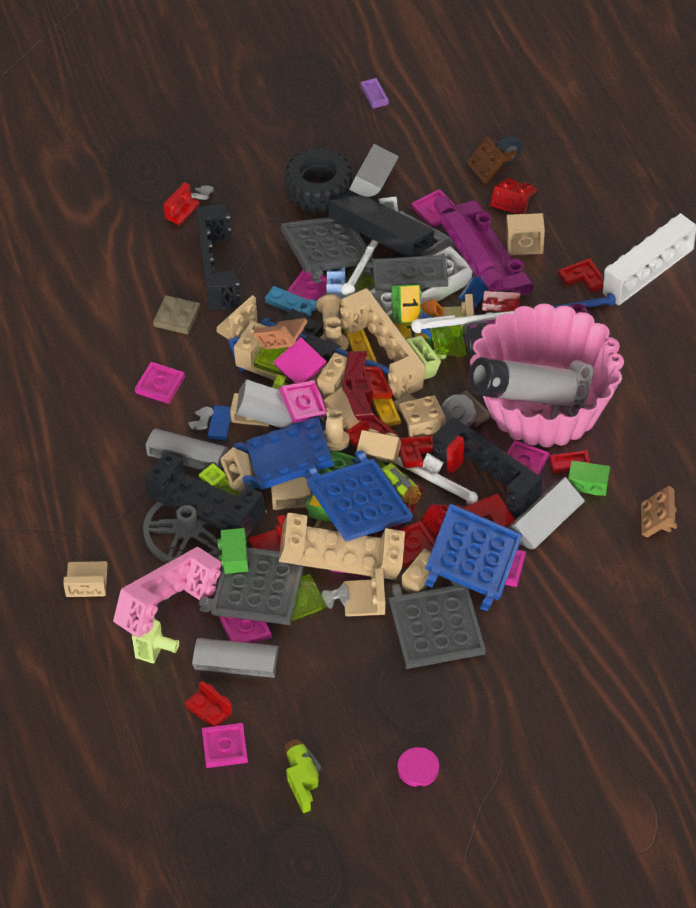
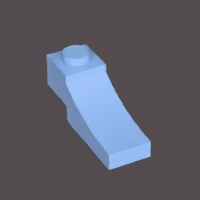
(335, 280)

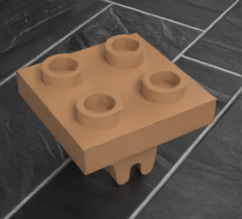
(658, 512)

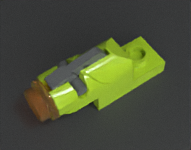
(402, 484)
(303, 773)

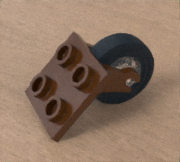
(492, 155)

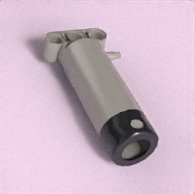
(533, 383)

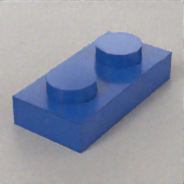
(476, 288)

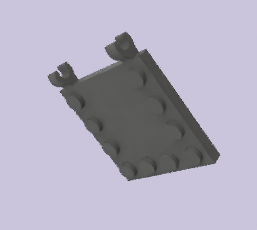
(325, 246)
(261, 594)
(436, 625)

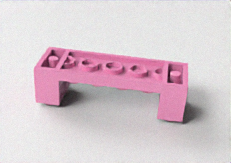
(138, 601)

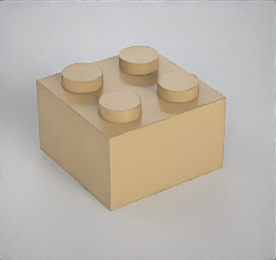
(525, 234)

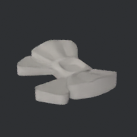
(203, 192)
(204, 414)
(341, 593)

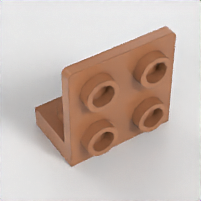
(281, 335)

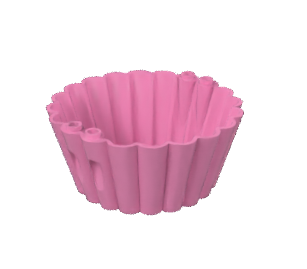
(554, 340)

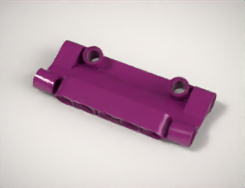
(481, 248)

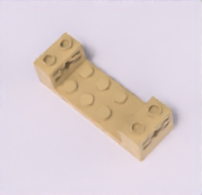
(363, 311)
(327, 379)
(329, 550)

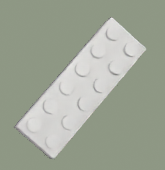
(649, 258)
(458, 276)

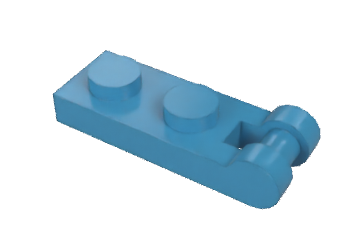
(286, 301)

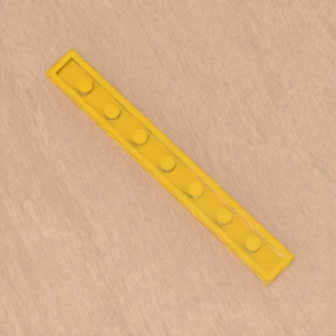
(384, 408)

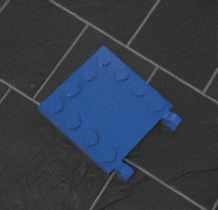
(286, 453)
(358, 498)
(473, 553)

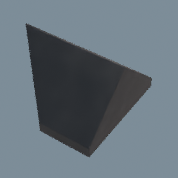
(320, 345)

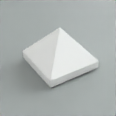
(390, 202)
(432, 464)

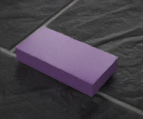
(374, 93)

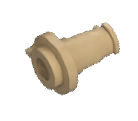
(329, 306)
(334, 335)
(334, 434)

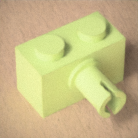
(427, 355)
(149, 645)

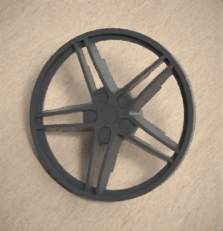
(184, 528)

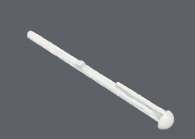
(348, 288)
(419, 324)
(441, 481)

